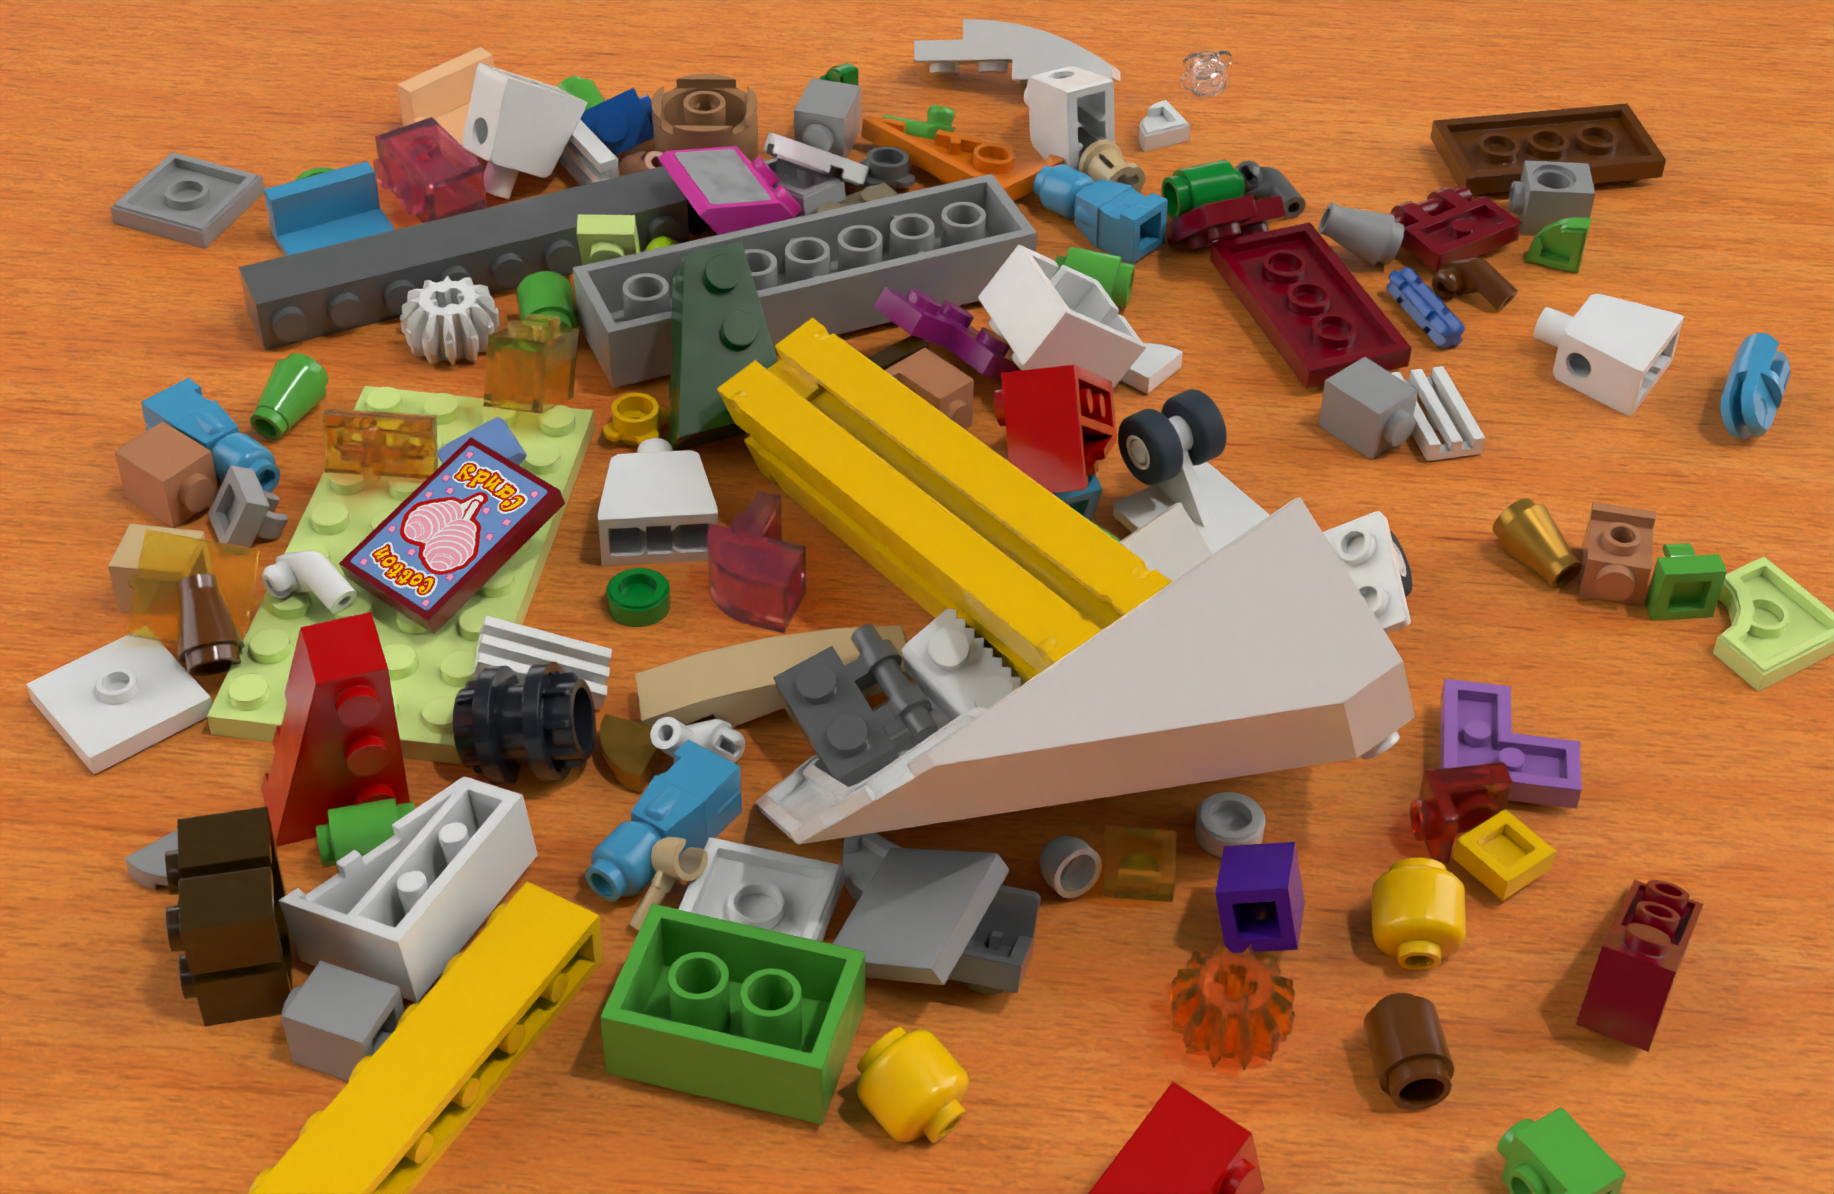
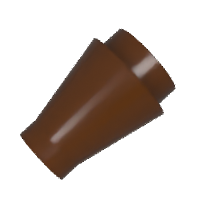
(205, 627)

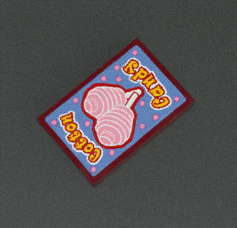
(452, 534)

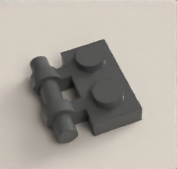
(837, 718)

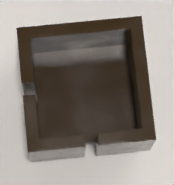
(229, 916)

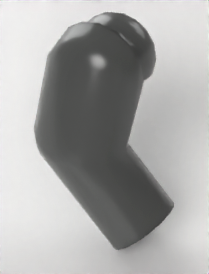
(1270, 182)

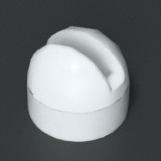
(1070, 866)

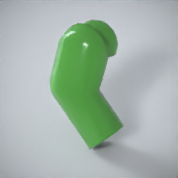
(938, 118)

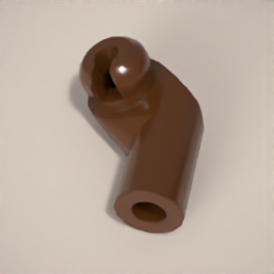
(1473, 276)

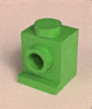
(1556, 1159)

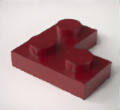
(1224, 220)

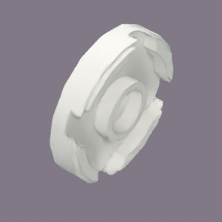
(815, 159)

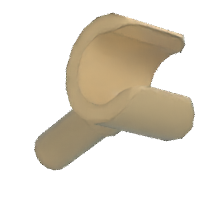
(669, 869)

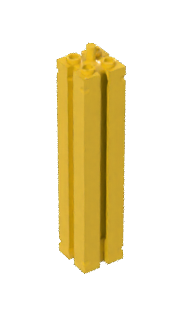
(932, 503)

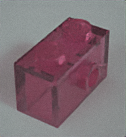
(429, 171)

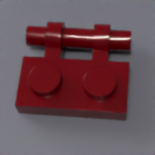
(1454, 226)

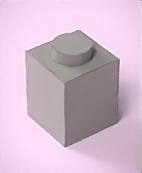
(829, 116)
(1368, 408)
(339, 1019)

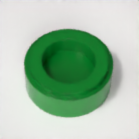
(638, 597)

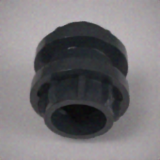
(517, 723)

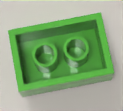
(734, 1013)

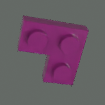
(948, 327)

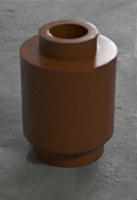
(1409, 1050)

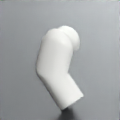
(309, 572)
(713, 735)

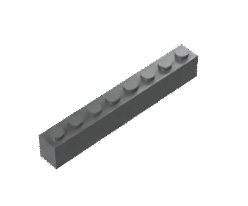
(494, 246)

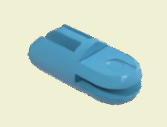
(1754, 386)

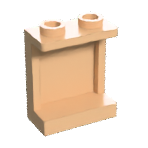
(444, 94)

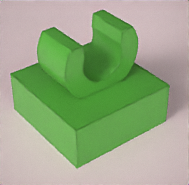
(1684, 584)

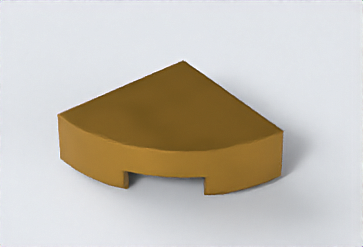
(629, 751)

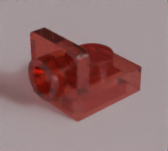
(1457, 802)

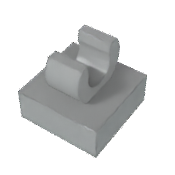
(245, 510)

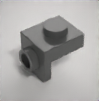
(1001, 943)

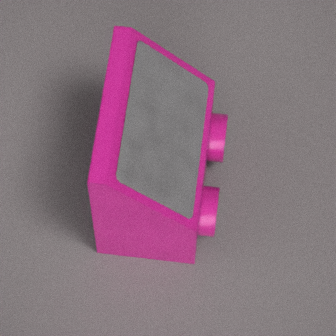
(729, 188)

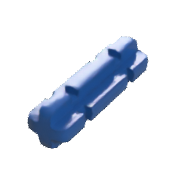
(1425, 308)

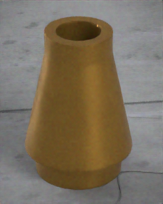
(1534, 540)

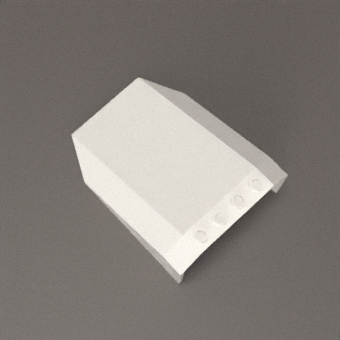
(1218, 676)

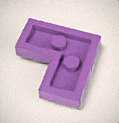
(1479, 731)

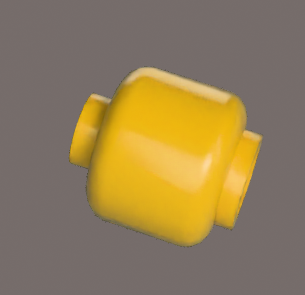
(1418, 913)
(912, 1085)

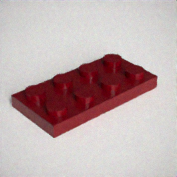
(1308, 303)

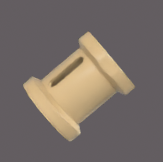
(1115, 168)

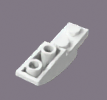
(1001, 43)

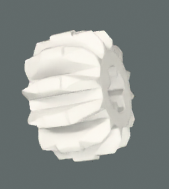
(449, 320)

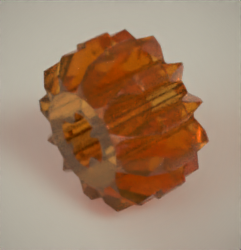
(1232, 1005)

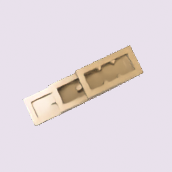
(739, 680)

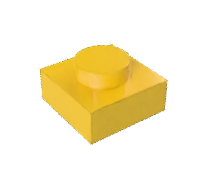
(1504, 854)

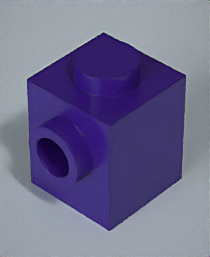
(1260, 897)

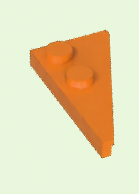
(958, 156)

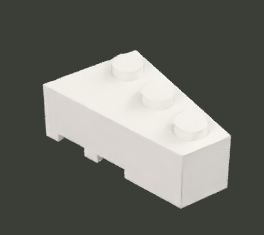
(420, 891)

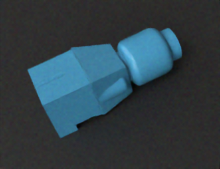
(1105, 211)
(211, 427)
(687, 802)

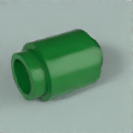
(1201, 185)

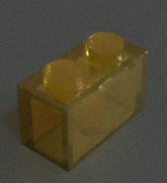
(531, 365)

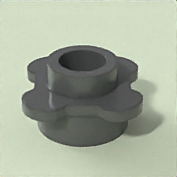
(888, 166)

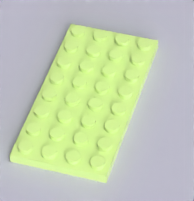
(422, 666)

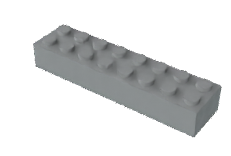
(810, 267)

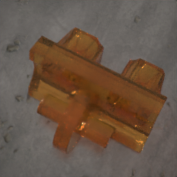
(380, 444)

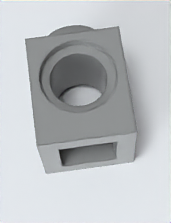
(1551, 193)

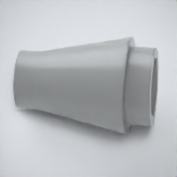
(1364, 233)

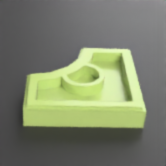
(1774, 625)

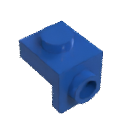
(621, 121)

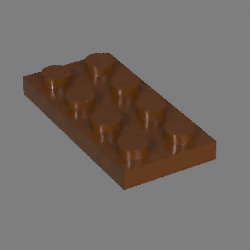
(1492, 149)

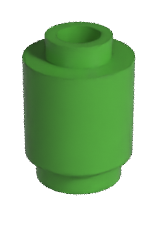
(1108, 269)
(547, 295)
(358, 828)

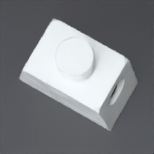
(1069, 112)
(517, 126)
(1611, 348)
(655, 507)

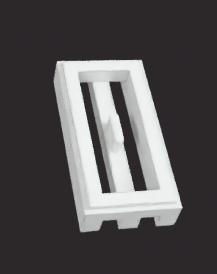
(588, 157)
(1446, 414)
(522, 646)

